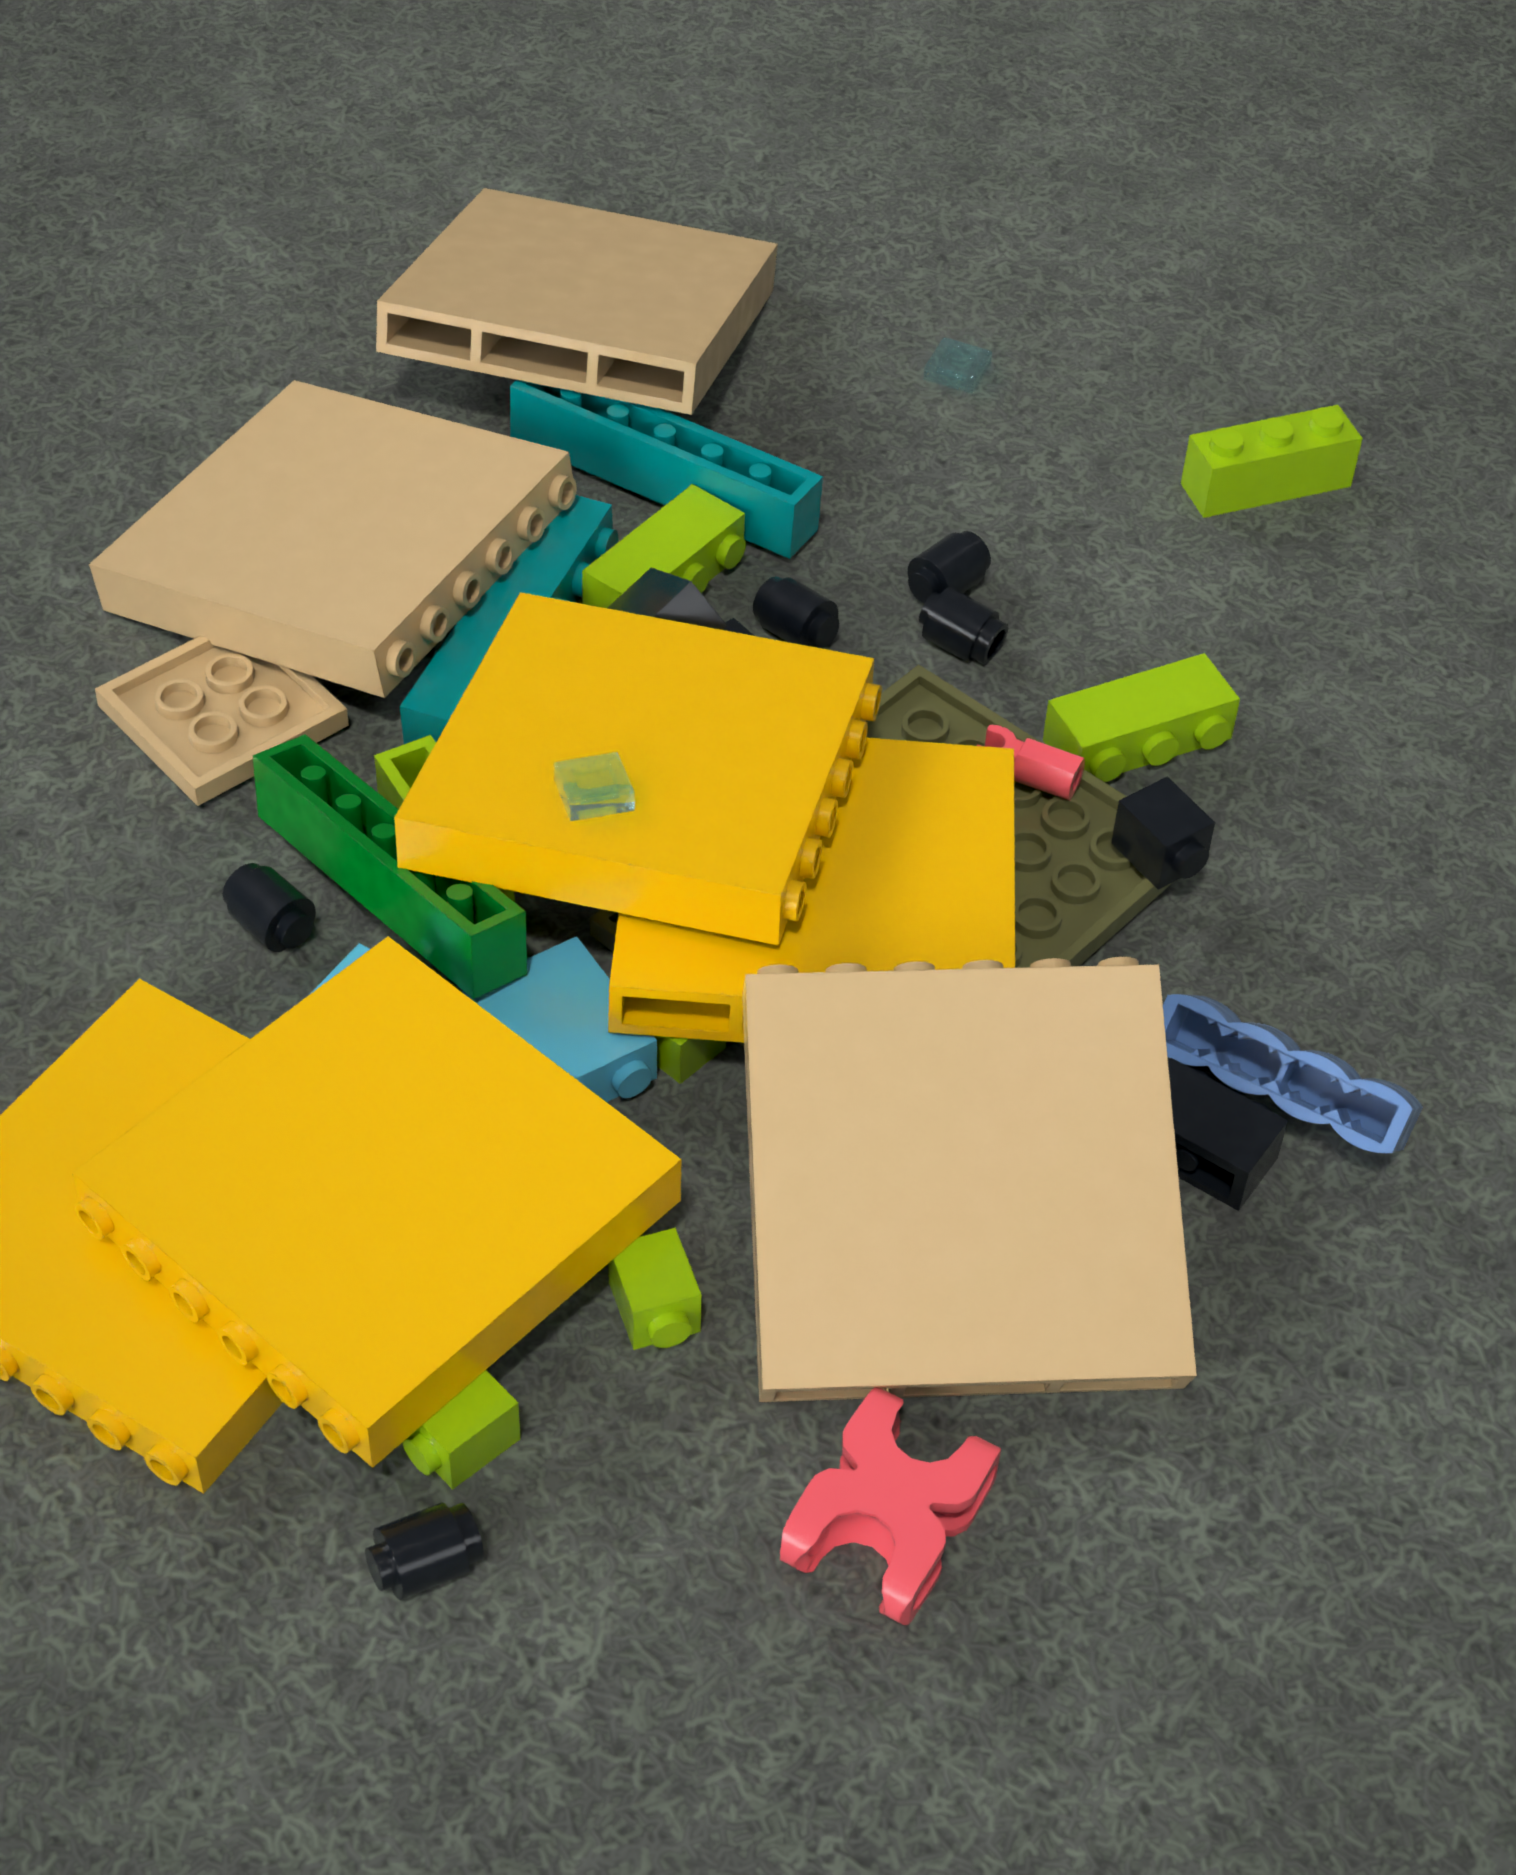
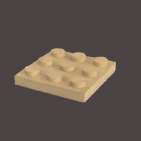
(212, 709)

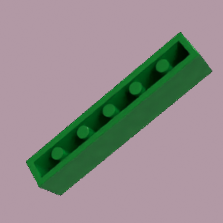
(350, 835)

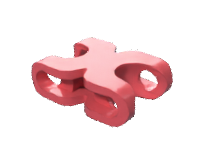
(890, 1504)

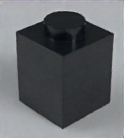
(1163, 833)

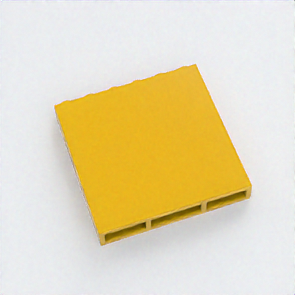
(721, 737)
(906, 877)
(377, 1197)
(70, 1304)

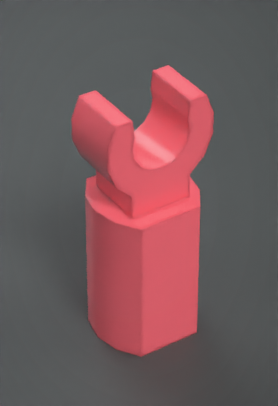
(1039, 764)

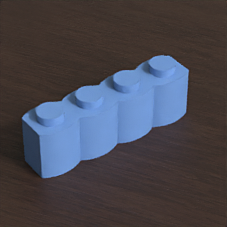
(1300, 1082)

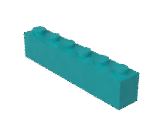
(666, 454)
(545, 569)

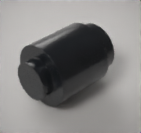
(952, 562)
(796, 612)
(962, 626)
(269, 907)
(424, 1549)

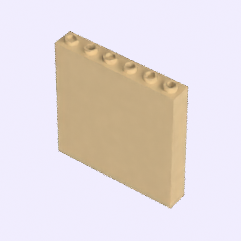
(579, 300)
(336, 536)
(964, 1181)

